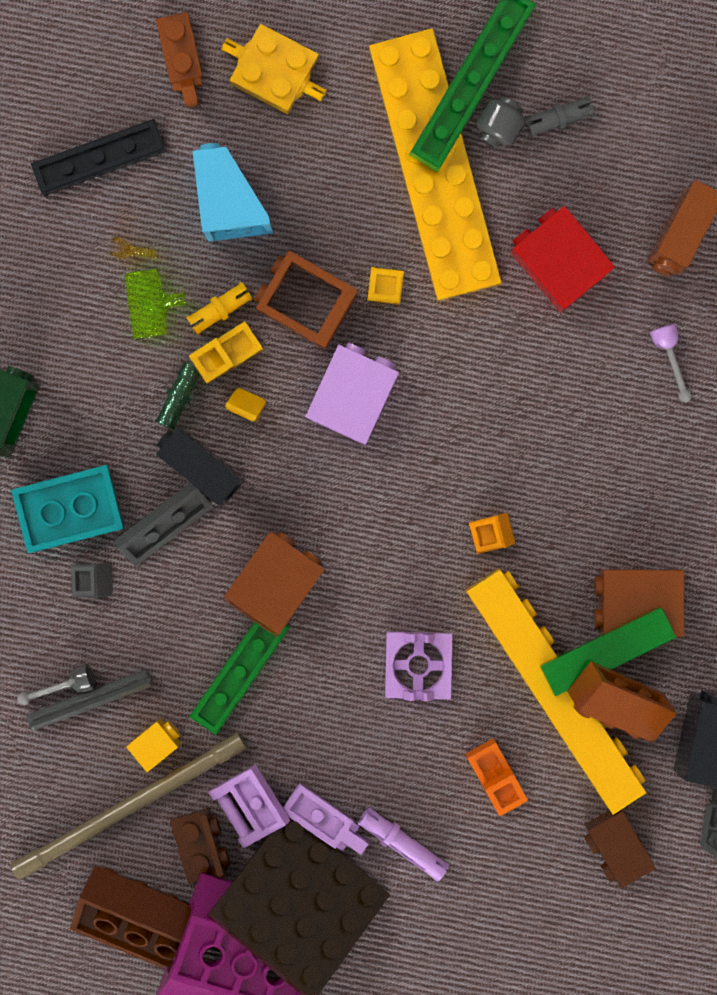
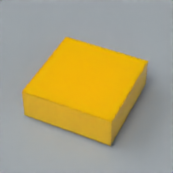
(385, 286)

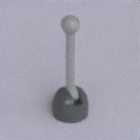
(80, 680)

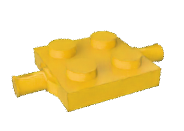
(274, 69)

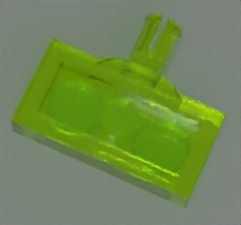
(149, 303)

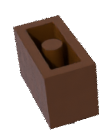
(620, 848)

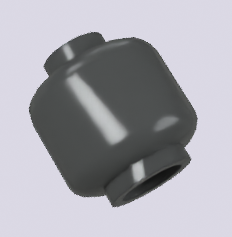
(500, 122)

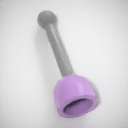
(666, 338)

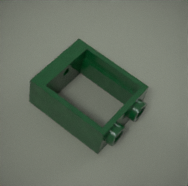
(16, 401)

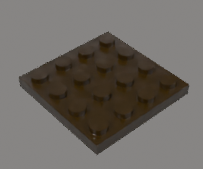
(299, 907)

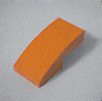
(496, 777)

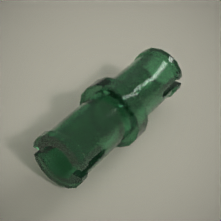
(178, 396)

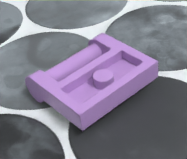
(256, 802)

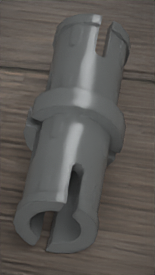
(559, 116)

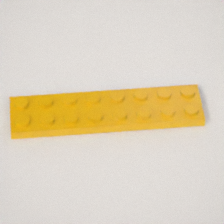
(445, 200)

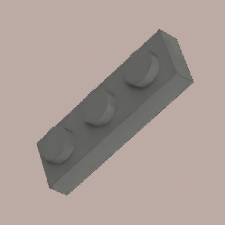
(163, 524)

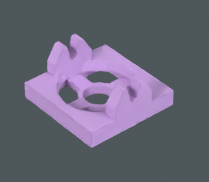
(395, 688)

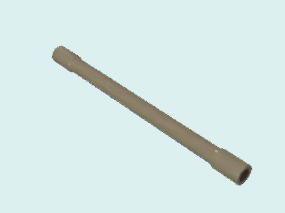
(40, 857)

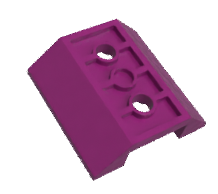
(236, 969)

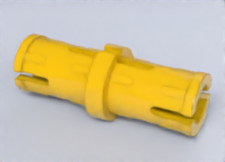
(219, 308)

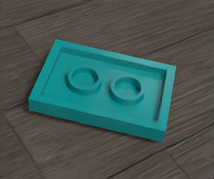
(68, 509)

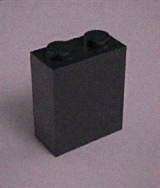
(199, 465)
(698, 741)

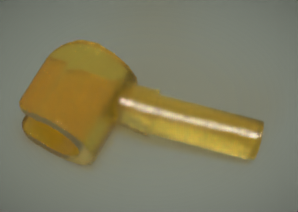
(128, 249)

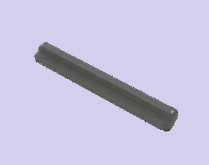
(89, 700)

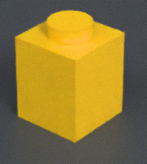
(155, 744)

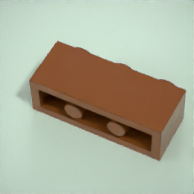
(621, 702)

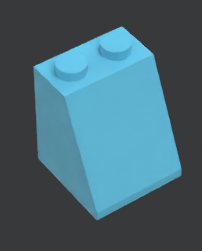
(225, 197)

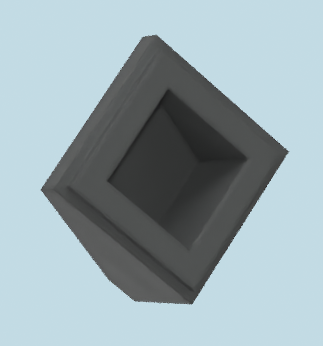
(91, 580)

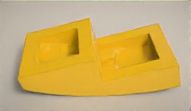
(226, 352)

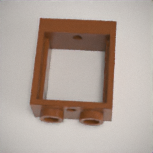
(336, 315)

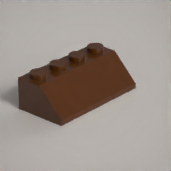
(131, 917)

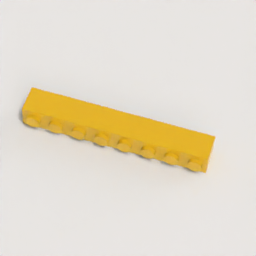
(528, 649)

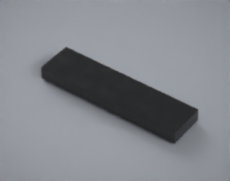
(98, 157)

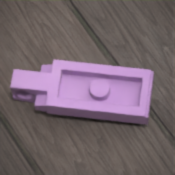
(324, 820)

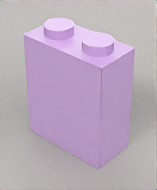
(352, 393)

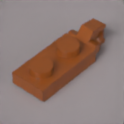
(181, 56)

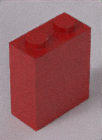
(561, 258)

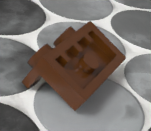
(199, 844)

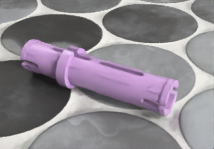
(391, 835)

